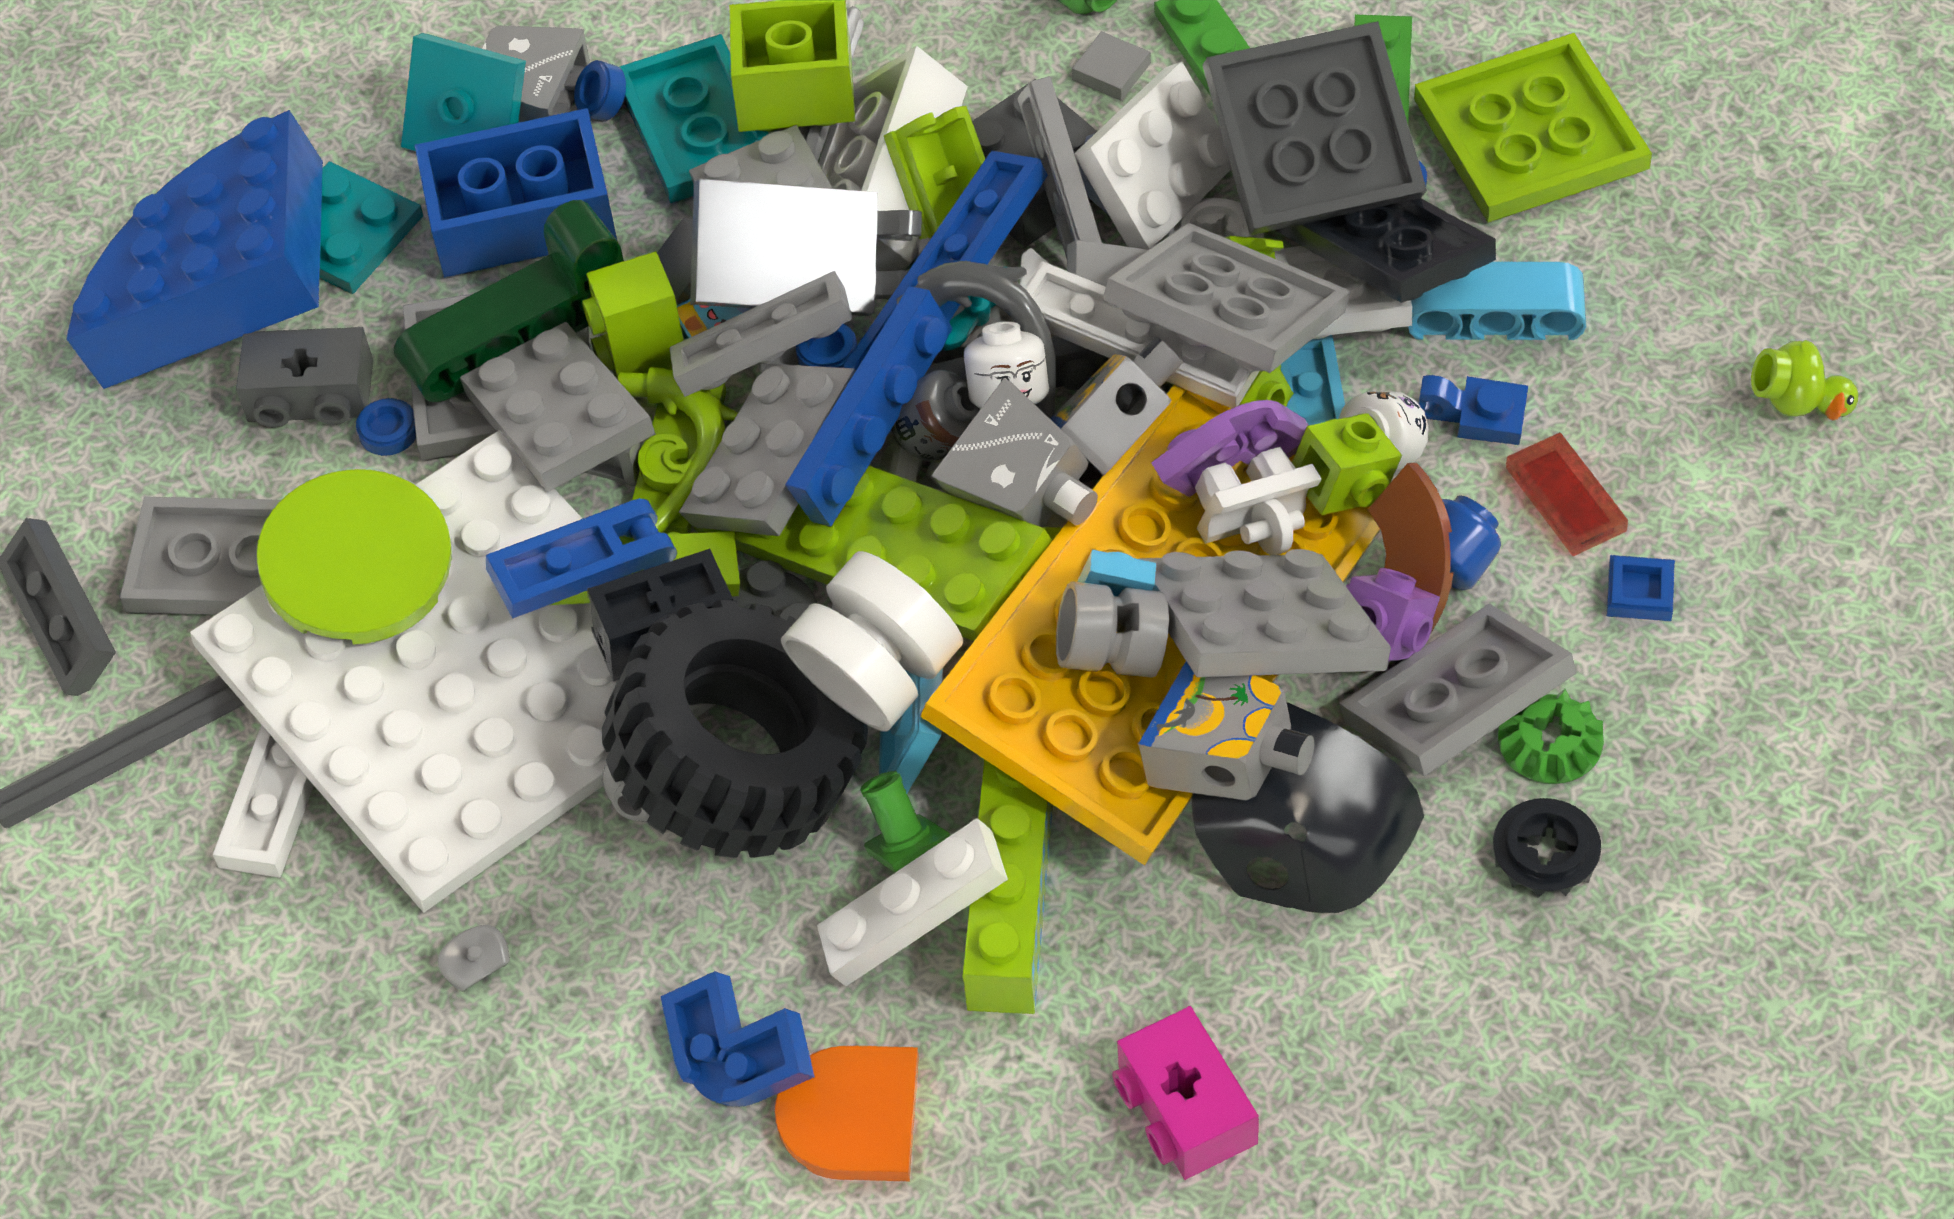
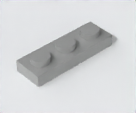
(760, 334)

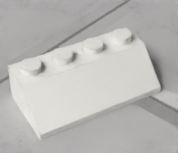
(883, 102)

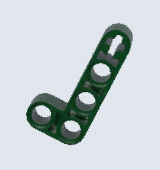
(513, 308)

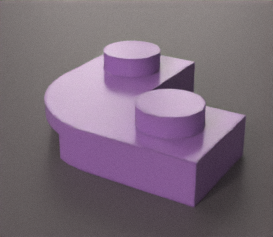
(1229, 438)

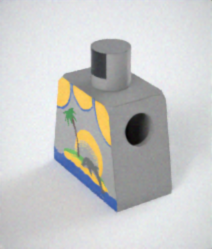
(1092, 413)
(1221, 736)

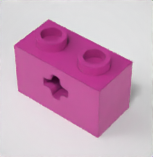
(1182, 1057)

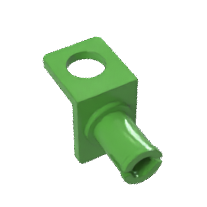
(903, 832)

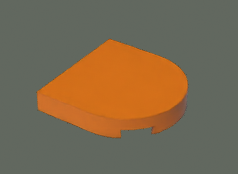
(853, 1113)

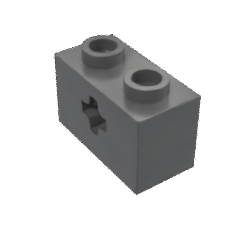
(304, 375)

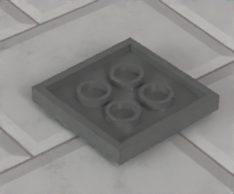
(1314, 128)

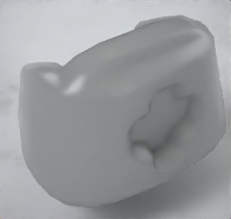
(473, 956)

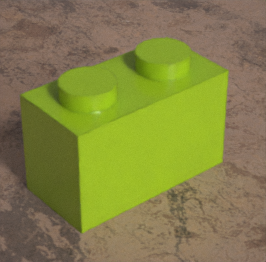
(633, 315)

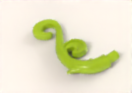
(661, 450)

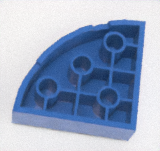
(207, 256)

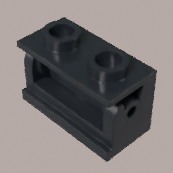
(632, 603)

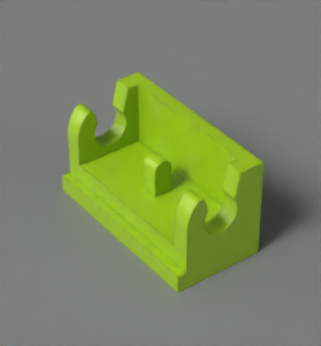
(935, 162)

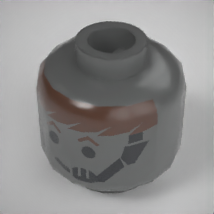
(934, 416)

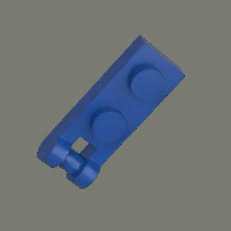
(578, 557)

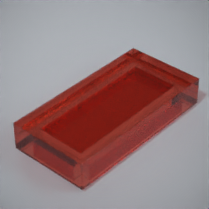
(1566, 494)

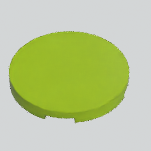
(354, 555)

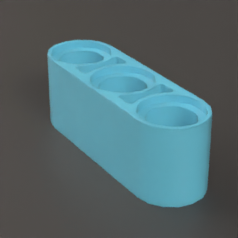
(1507, 300)

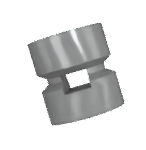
(1089, 625)

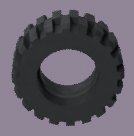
(700, 783)

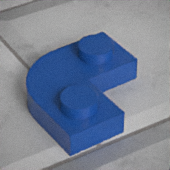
(730, 1061)

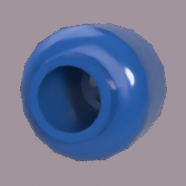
(1472, 540)

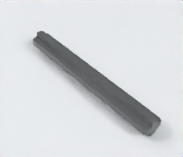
(116, 750)

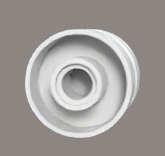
(880, 630)

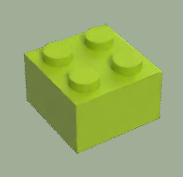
(791, 64)

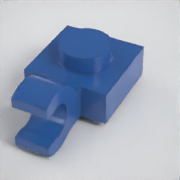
(1484, 411)

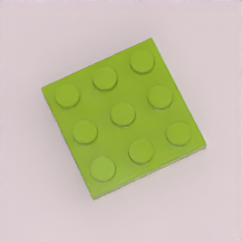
(1532, 127)

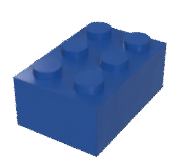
(500, 184)

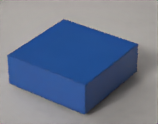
(1640, 588)

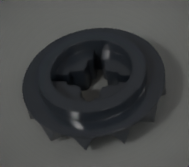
(1527, 825)

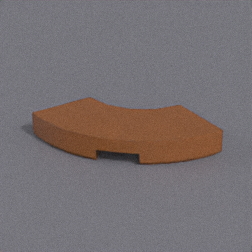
(1416, 532)

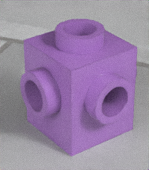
(1396, 609)

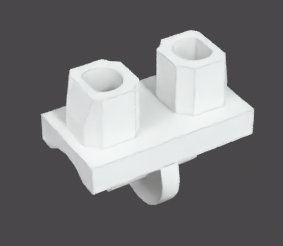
(1258, 510)

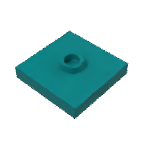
(458, 90)

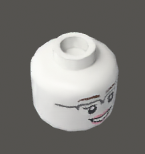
(1008, 355)

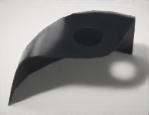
(1355, 815)

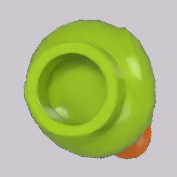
(1797, 383)

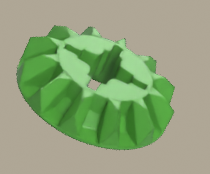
(1571, 753)

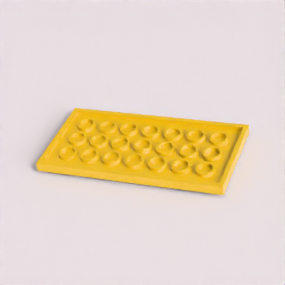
(1080, 730)

